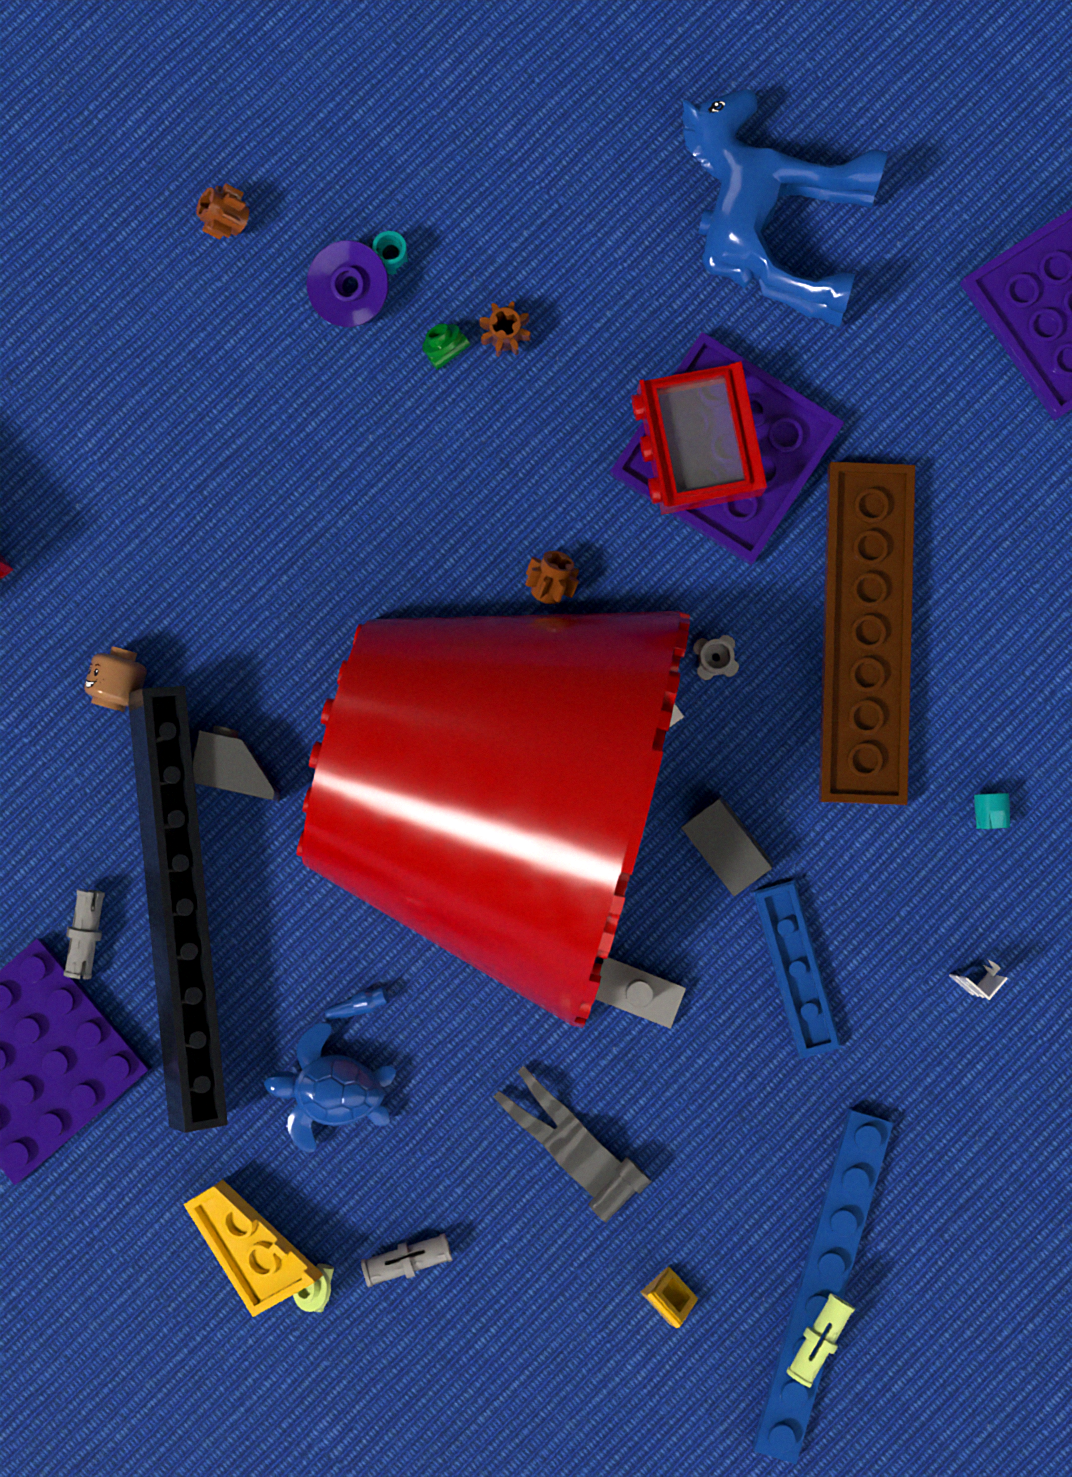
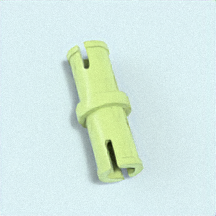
(805, 1367)

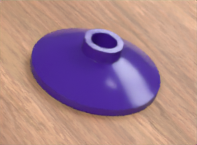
(329, 279)

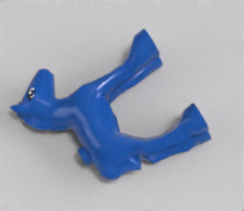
(747, 200)

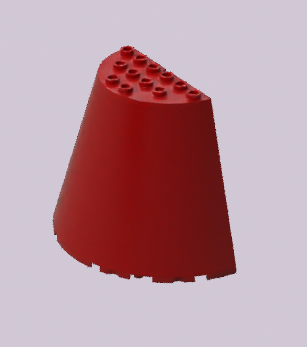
(497, 784)

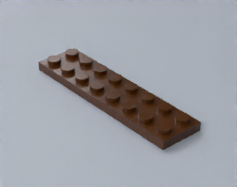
(867, 634)

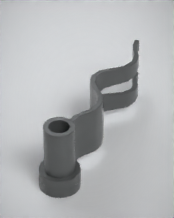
(578, 1151)

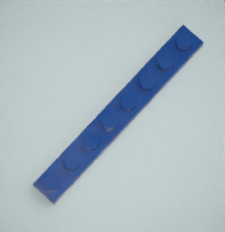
(824, 1272)

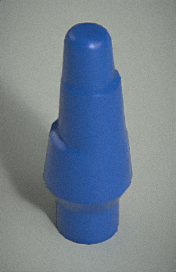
(360, 1003)

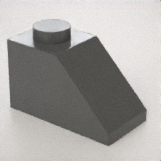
(231, 765)

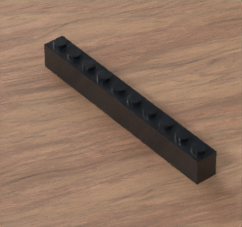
(177, 909)

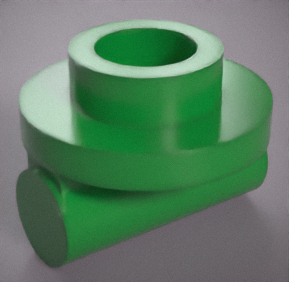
(443, 344)

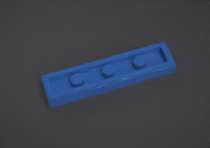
(796, 969)

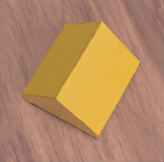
(670, 1297)

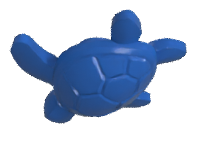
(329, 1089)

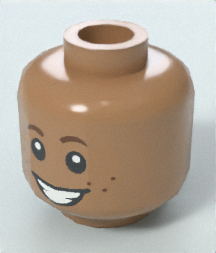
(114, 677)

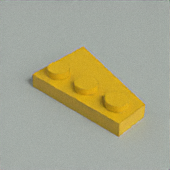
(249, 1249)

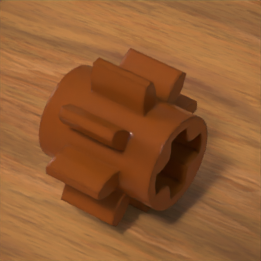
(222, 211)
(510, 319)
(552, 577)

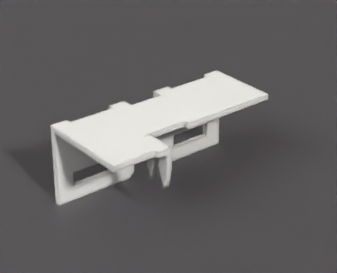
(987, 986)

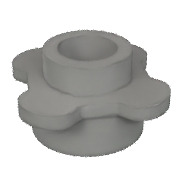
(722, 647)

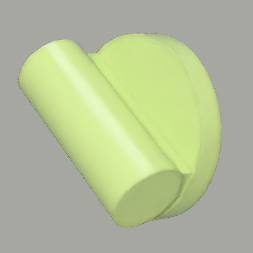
(317, 1294)

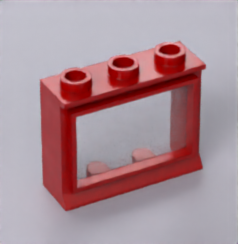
(699, 438)

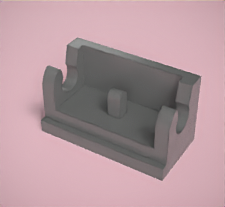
(727, 846)

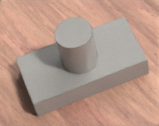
(639, 992)

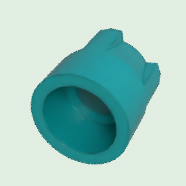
(391, 241)
(992, 810)

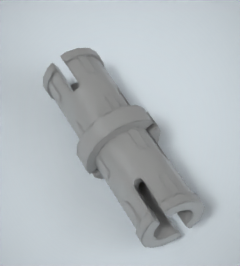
(84, 933)
(406, 1260)

